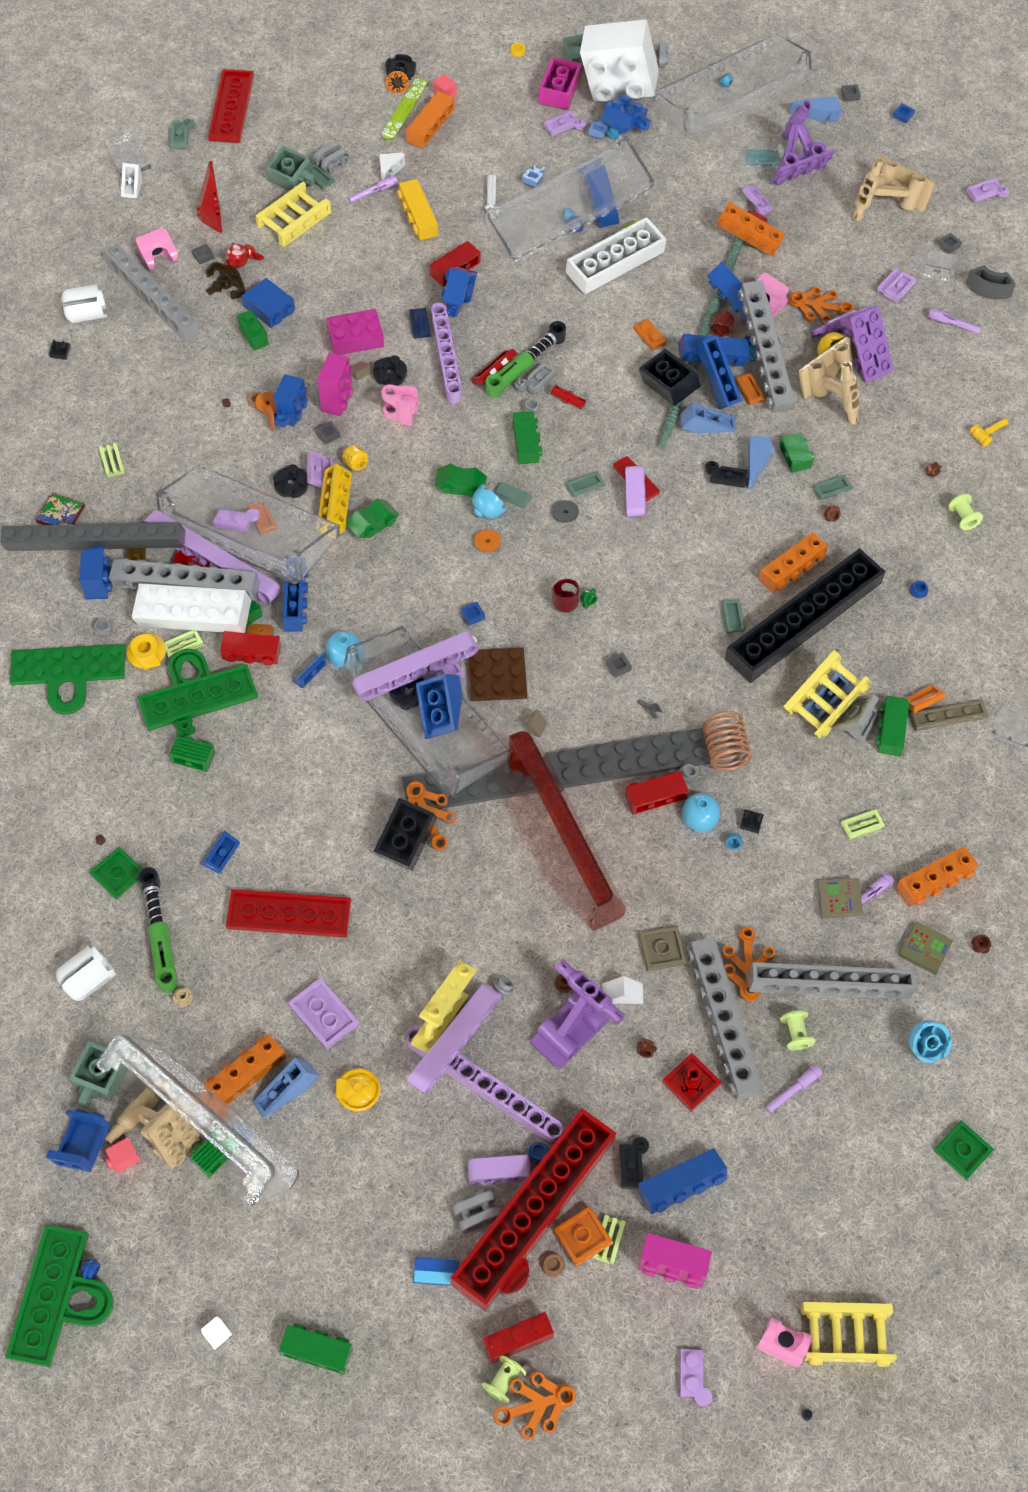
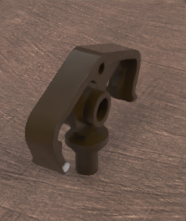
(229, 278)

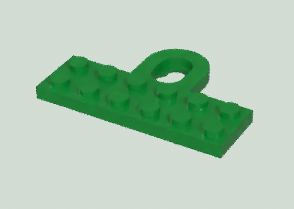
(67, 665)
(196, 696)
(49, 1296)

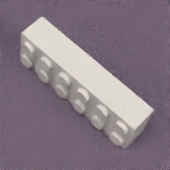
(615, 255)
(191, 608)

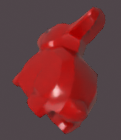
(240, 254)

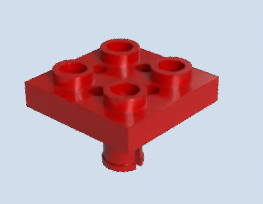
(696, 1076)

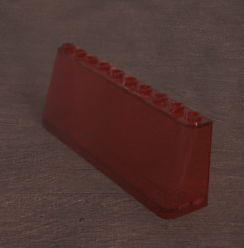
(532, 761)

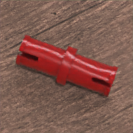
(568, 397)

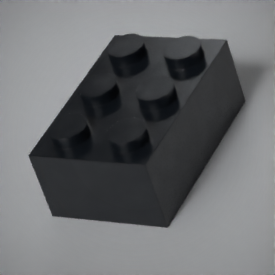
(670, 377)
(405, 834)

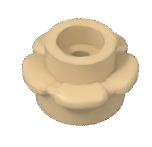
(186, 1000)

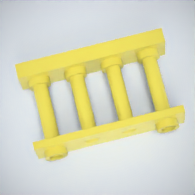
(297, 226)
(820, 676)
(443, 1006)
(857, 1312)

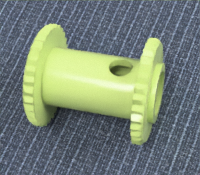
(962, 505)
(797, 1030)
(500, 1383)

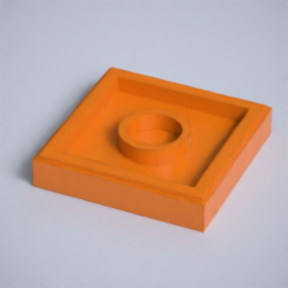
(583, 1236)

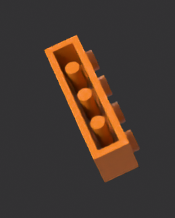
(430, 119)
(750, 229)
(793, 562)
(937, 876)
(247, 1069)

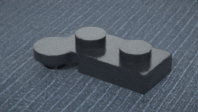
(726, 475)
(631, 1162)

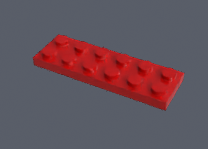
(231, 106)
(288, 913)

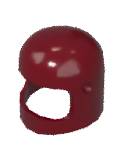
(565, 600)

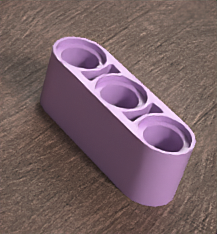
(635, 491)
(497, 1169)

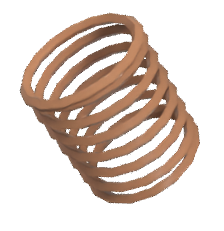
(717, 754)

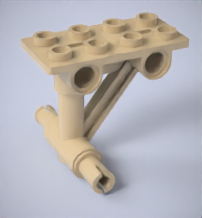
(894, 180)
(819, 377)
(164, 1129)

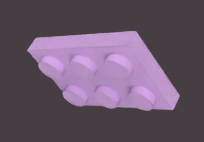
(323, 1013)

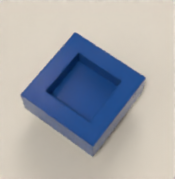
(903, 113)
(472, 613)

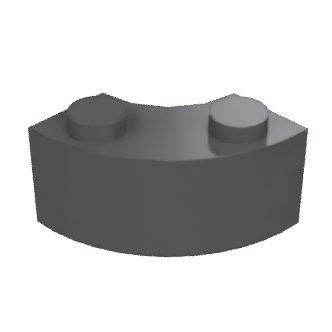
(990, 283)

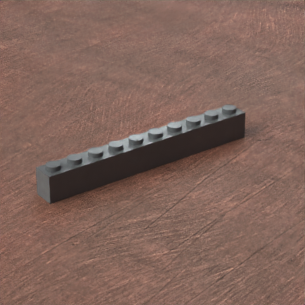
(88, 535)

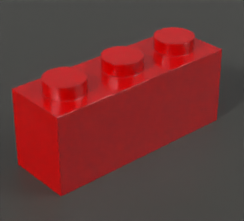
(463, 256)
(250, 648)
(656, 792)
(518, 1337)

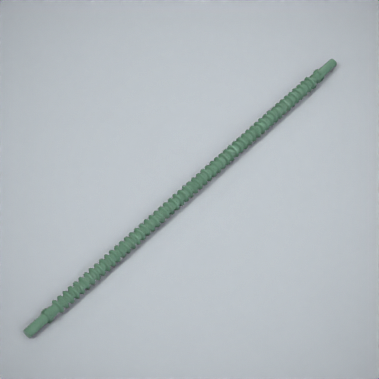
(704, 330)

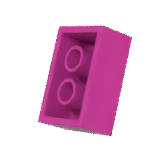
(560, 83)
(355, 332)
(335, 384)
(674, 1261)

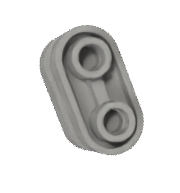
(662, 49)
(330, 157)
(464, 1208)

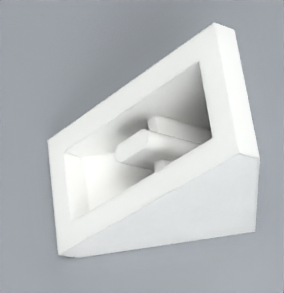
(391, 163)
(131, 180)
(624, 991)

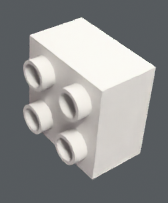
(619, 60)

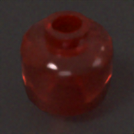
(722, 323)

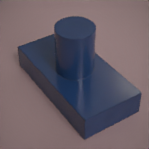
(419, 323)

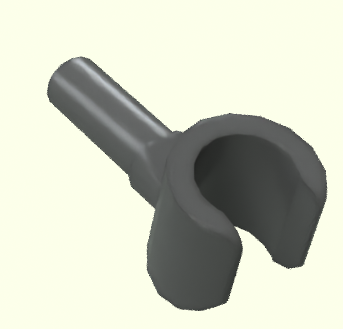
(651, 707)

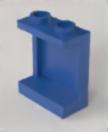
(81, 1141)

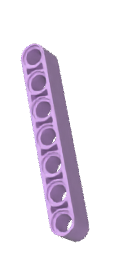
(446, 353)
(415, 666)
(454, 1038)

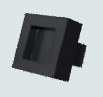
(59, 350)
(751, 821)

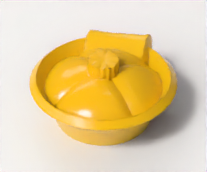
(146, 651)
(357, 1089)

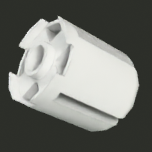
(83, 303)
(84, 973)

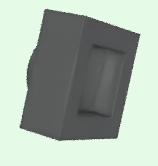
(850, 92)
(949, 243)
(203, 254)
(328, 432)
(618, 665)

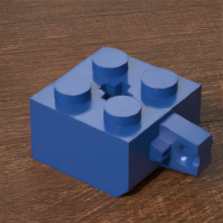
(625, 114)
(458, 289)
(289, 401)
(95, 573)

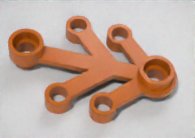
(801, 300)
(419, 798)
(745, 965)
(537, 1404)

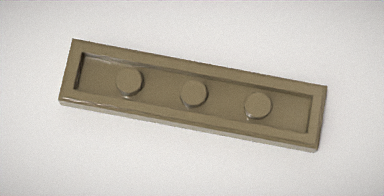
(949, 715)

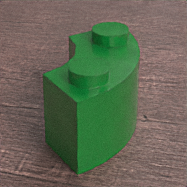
(459, 480)
(372, 519)

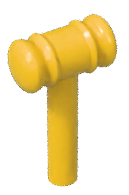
(983, 435)

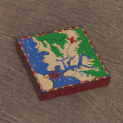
(60, 511)

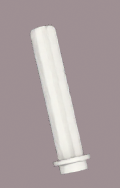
(491, 190)

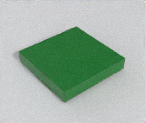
(116, 873)
(963, 1150)

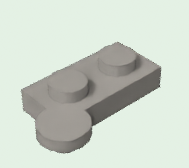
(537, 379)

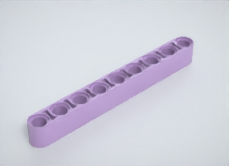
(207, 551)
(495, 1087)

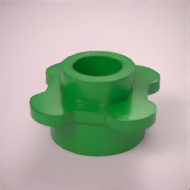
(589, 597)
(190, 729)

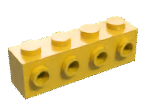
(418, 209)
(335, 495)

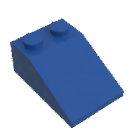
(440, 704)

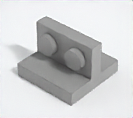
(858, 717)

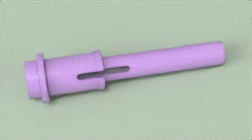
(381, 185)
(946, 318)
(877, 887)
(800, 1083)

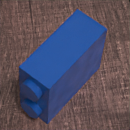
(268, 302)

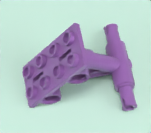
(813, 155)
(868, 337)
(578, 1021)

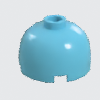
(487, 503)
(337, 646)
(700, 812)
(930, 1040)

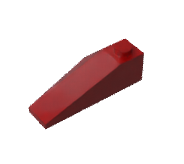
(208, 201)

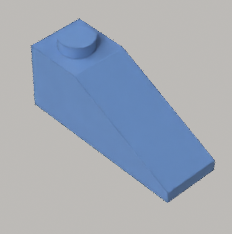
(823, 109)
(705, 420)
(758, 457)
(829, 696)
(286, 1086)

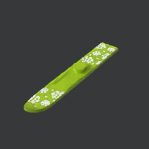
(404, 108)

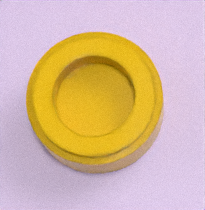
(517, 49)

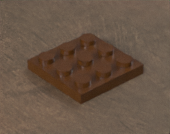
(498, 674)

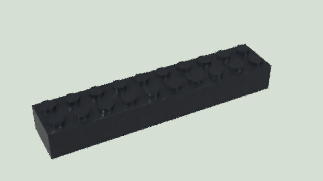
(804, 615)

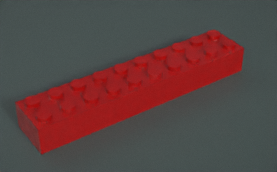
(532, 1210)

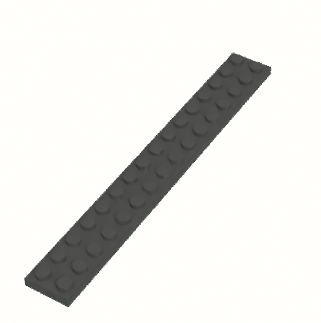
(583, 767)

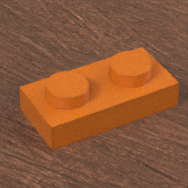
(649, 334)

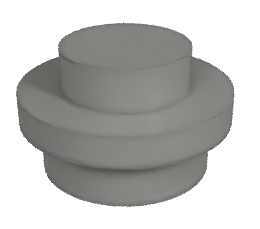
(531, 405)
(102, 627)
(689, 772)
(504, 985)

